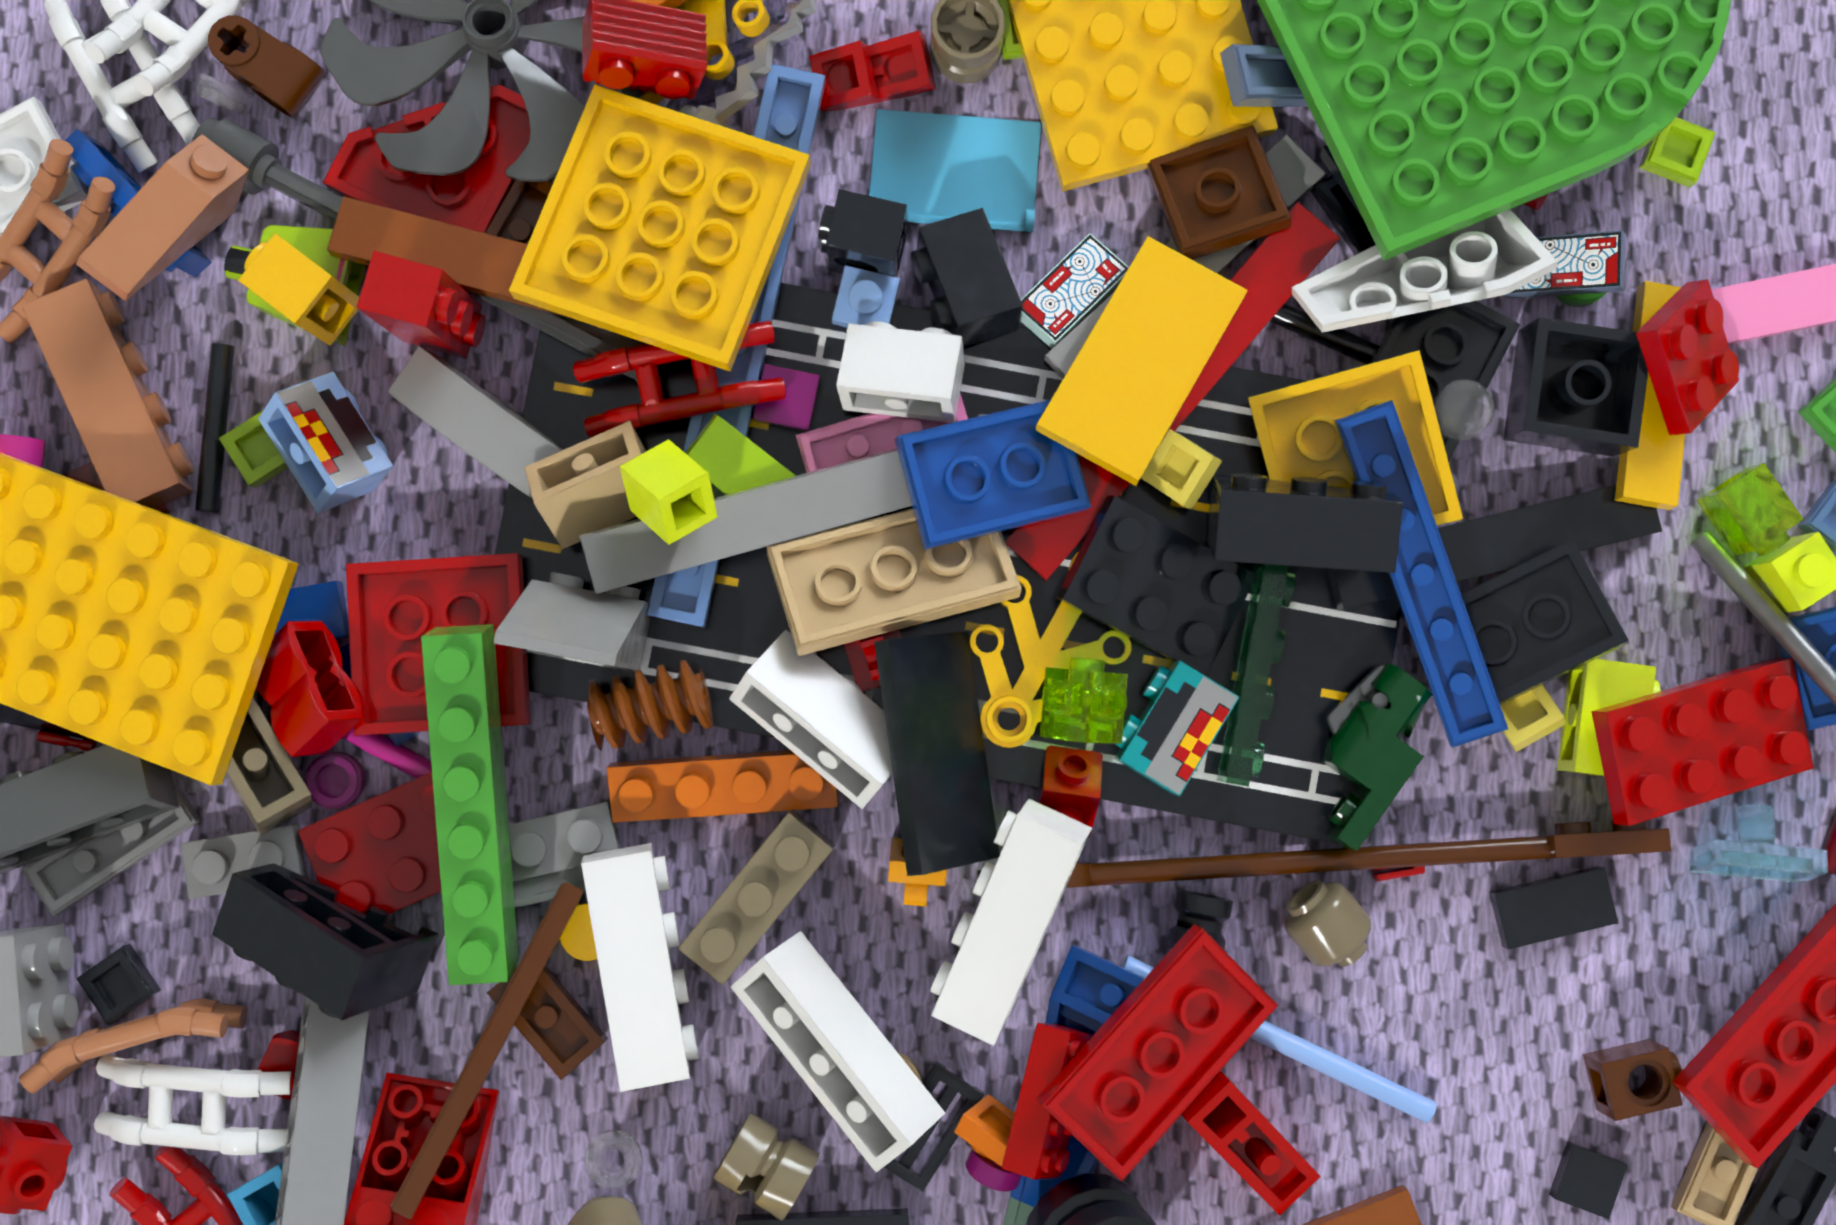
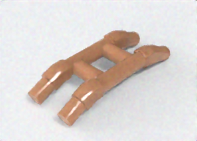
(74, 233)
(191, 1018)

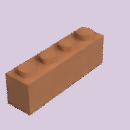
(107, 394)

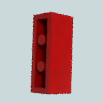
(421, 305)

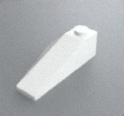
(1449, 271)

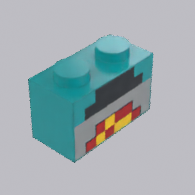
(1174, 726)

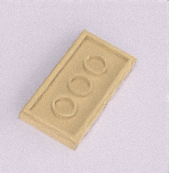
(881, 580)

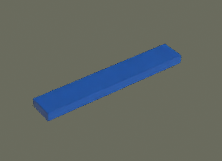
(1426, 580)

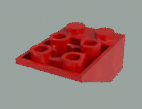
(398, 1131)

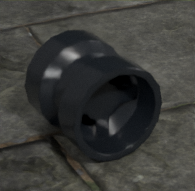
(1200, 909)

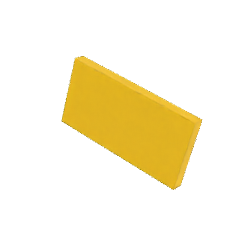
(1141, 360)

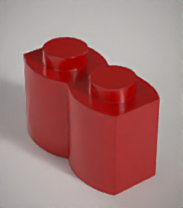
(308, 690)

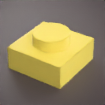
(1181, 469)
(1531, 718)

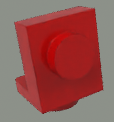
(1072, 782)

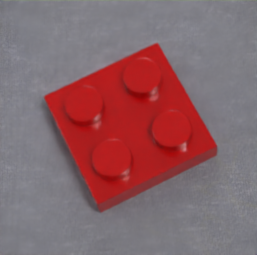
(1688, 356)

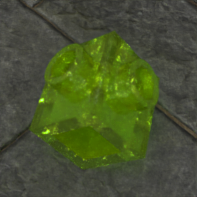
(1084, 703)

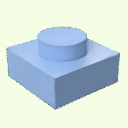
(865, 297)

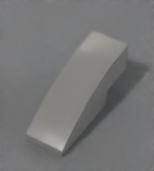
(471, 417)

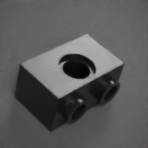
(864, 233)

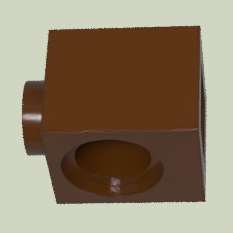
(1609, 1076)

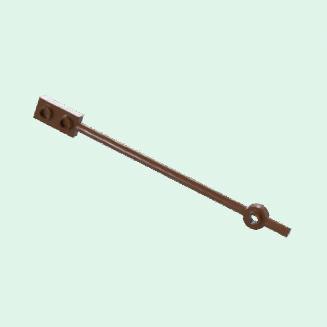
(1570, 841)

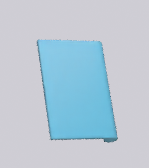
(956, 166)

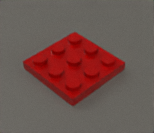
(405, 599)

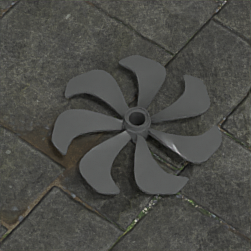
(460, 130)

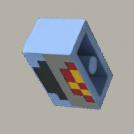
(325, 441)

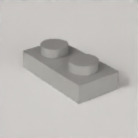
(213, 860)

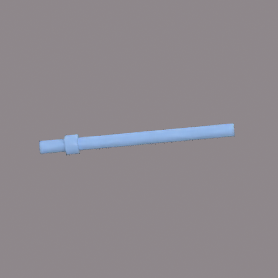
(1329, 1063)

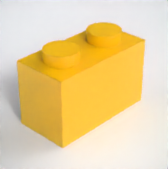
(299, 289)

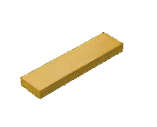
(1653, 470)

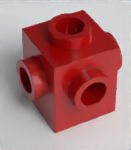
(30, 1163)

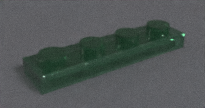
(1259, 648)

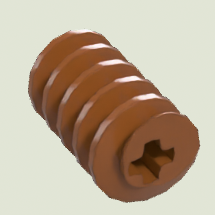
(648, 705)

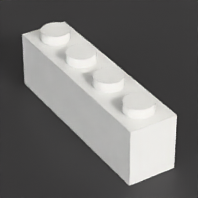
(1009, 921)
(636, 966)
(838, 1051)

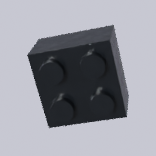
(1576, 388)

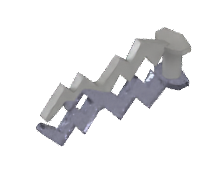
(745, 74)

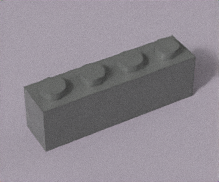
(77, 802)

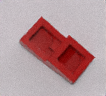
(875, 72)

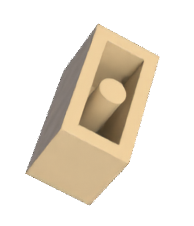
(584, 485)

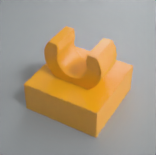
(915, 886)

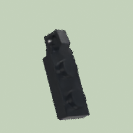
(1796, 1176)

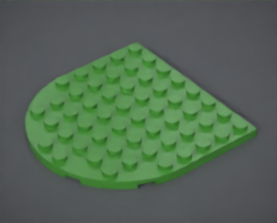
(1487, 102)

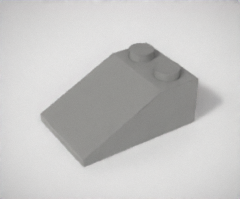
(578, 623)

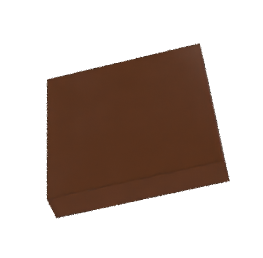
(1218, 193)

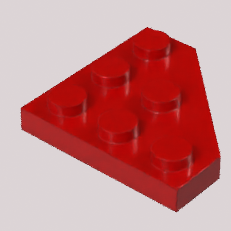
(459, 199)

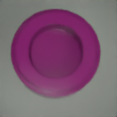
(335, 780)
(990, 1173)

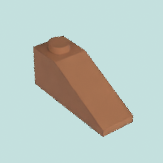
(166, 217)

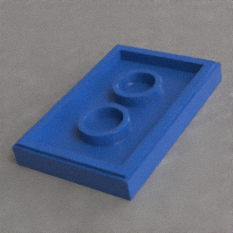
(988, 476)

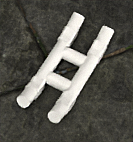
(183, 44)
(114, 100)
(215, 1088)

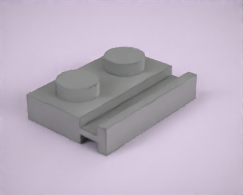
(552, 848)

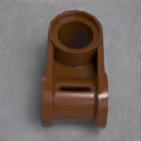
(268, 67)

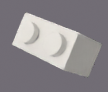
(901, 372)

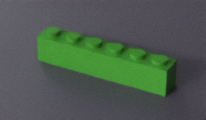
(470, 803)

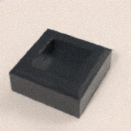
(118, 984)
(1588, 1179)

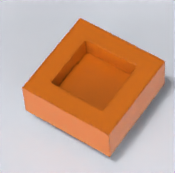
(987, 1128)

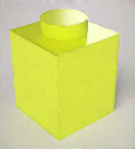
(669, 491)
(1796, 572)

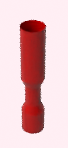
(63, 740)

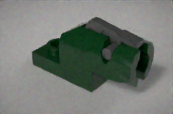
(1370, 750)

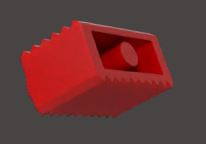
(644, 47)

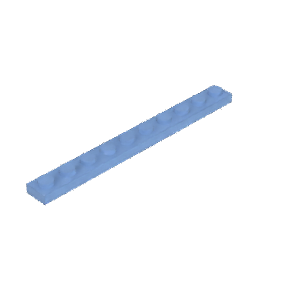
(787, 119)

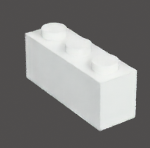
(818, 718)

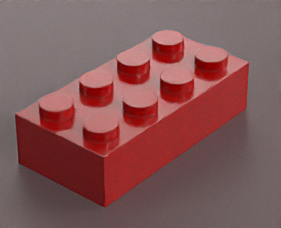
(1036, 1138)

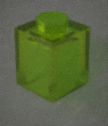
(1751, 511)

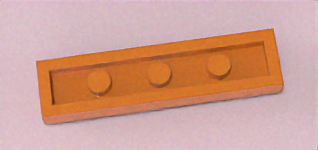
(716, 786)

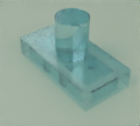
(1756, 852)

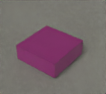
(798, 406)

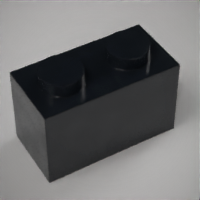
(967, 278)

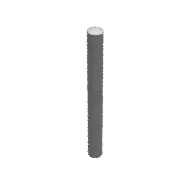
(1767, 613)

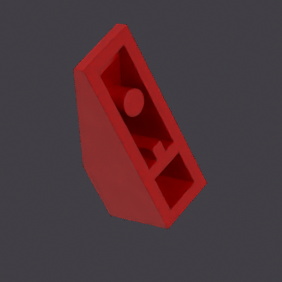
(1250, 1143)

